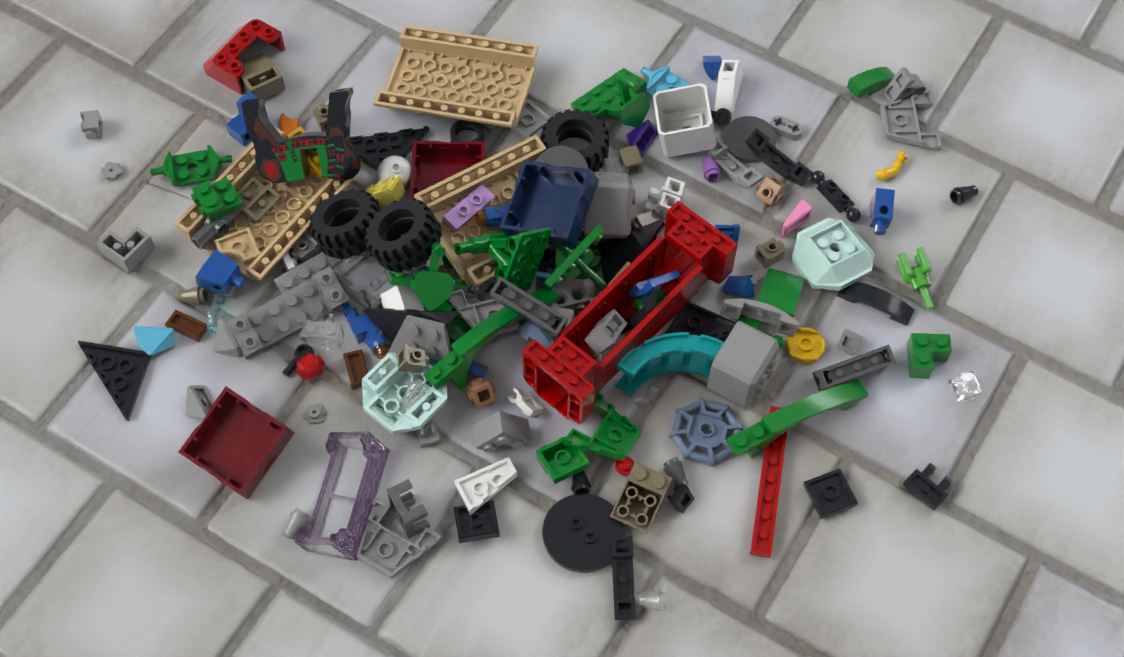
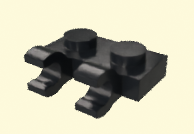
(926, 489)

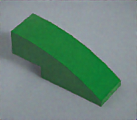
(870, 81)

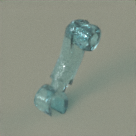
(218, 300)

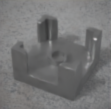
(400, 507)

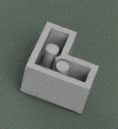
(128, 251)
(501, 430)

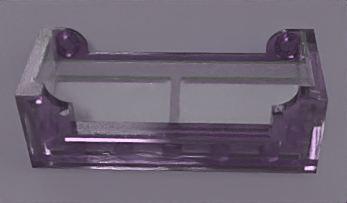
(345, 495)

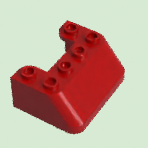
(223, 62)

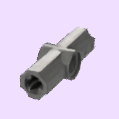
(214, 229)

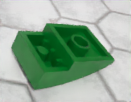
(781, 290)

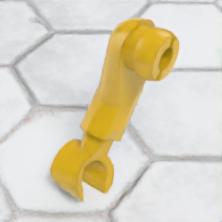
(892, 171)

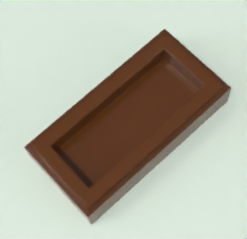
(186, 325)
(355, 367)

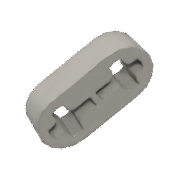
(786, 127)

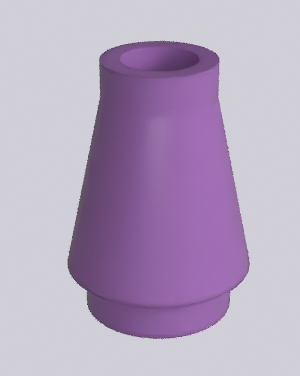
(711, 170)

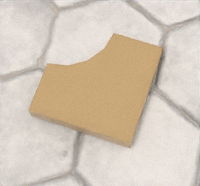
(239, 245)

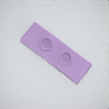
(467, 207)

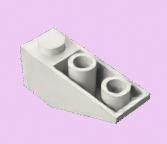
(728, 84)

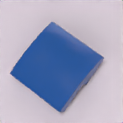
(647, 285)

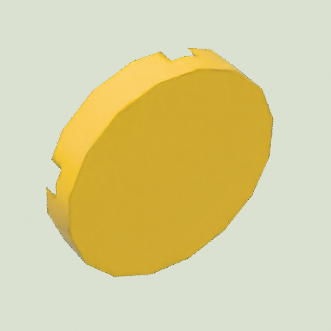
(806, 345)

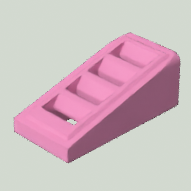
(797, 217)

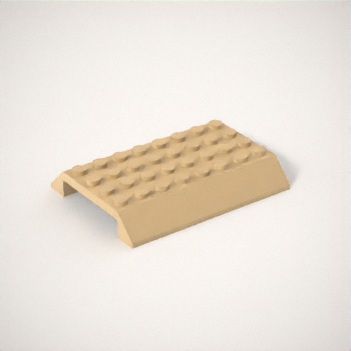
(460, 76)
(499, 177)
(280, 225)

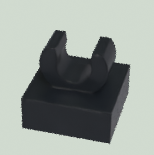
(681, 498)

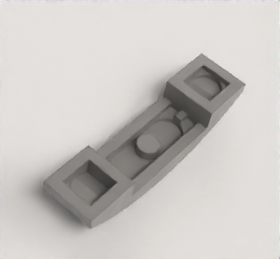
(732, 167)
(760, 311)

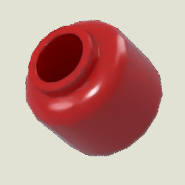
(310, 367)

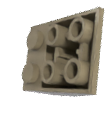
(261, 77)
(642, 497)

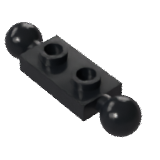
(835, 196)

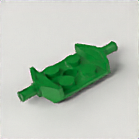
(177, 166)

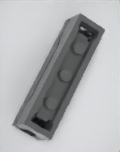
(528, 307)
(853, 367)

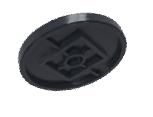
(580, 532)

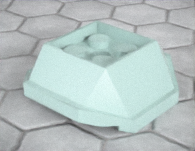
(822, 266)
(383, 393)

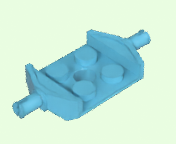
(662, 80)

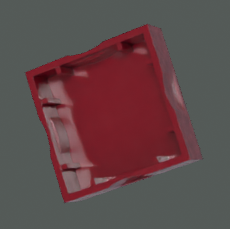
(440, 160)
(236, 442)

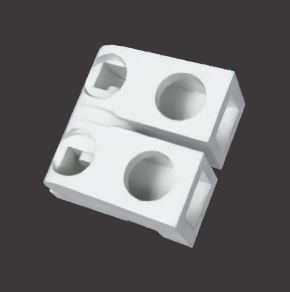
(664, 198)

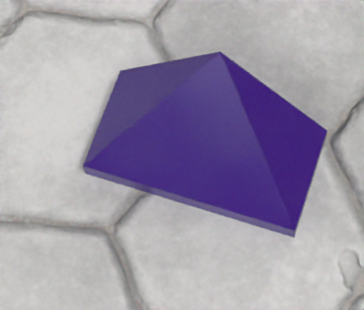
(642, 136)

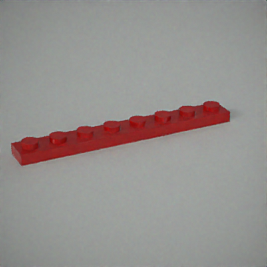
(768, 496)

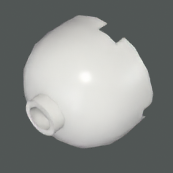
(395, 166)

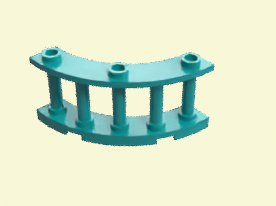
(665, 355)

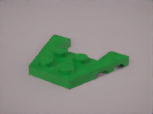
(612, 438)

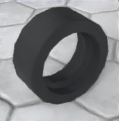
(462, 125)

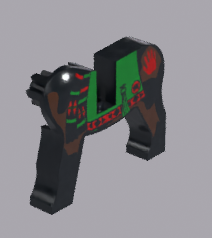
(287, 160)

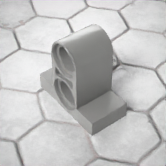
(904, 86)

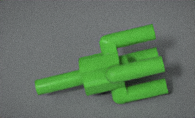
(917, 275)

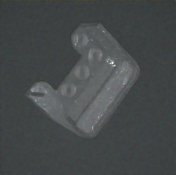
(363, 277)

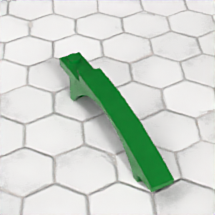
(458, 361)
(758, 436)

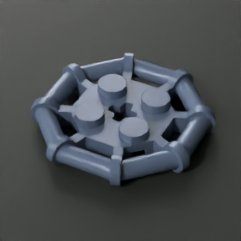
(697, 438)

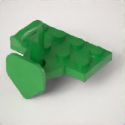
(617, 98)
(574, 261)
(430, 286)

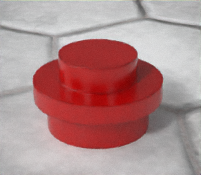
(624, 467)

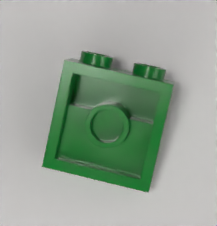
(216, 199)
(561, 460)

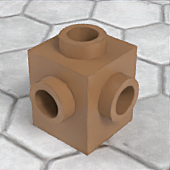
(770, 191)
(480, 392)

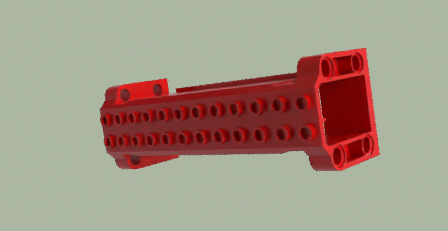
(568, 373)

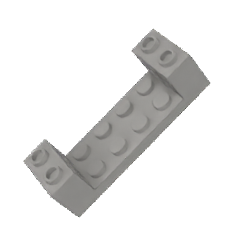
(286, 312)

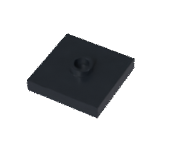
(830, 493)
(477, 526)

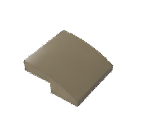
(257, 199)

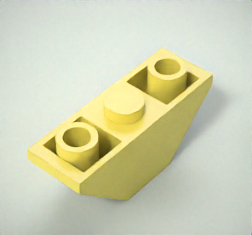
(387, 190)

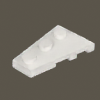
(485, 483)

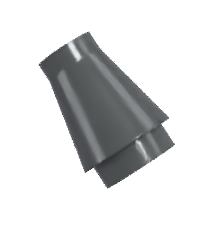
(675, 469)

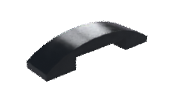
(776, 159)
(878, 299)
(648, 302)
(623, 578)

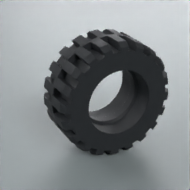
(579, 125)
(393, 222)
(342, 223)

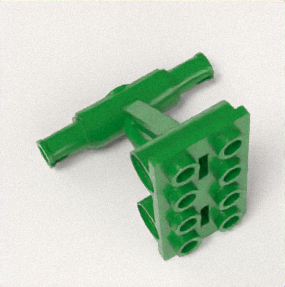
(525, 249)

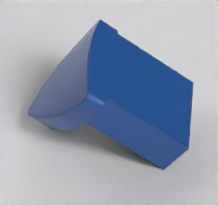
(712, 66)
(730, 231)
(739, 286)
(478, 369)

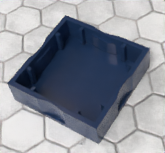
(551, 199)

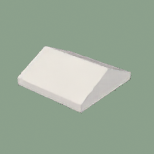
(401, 298)

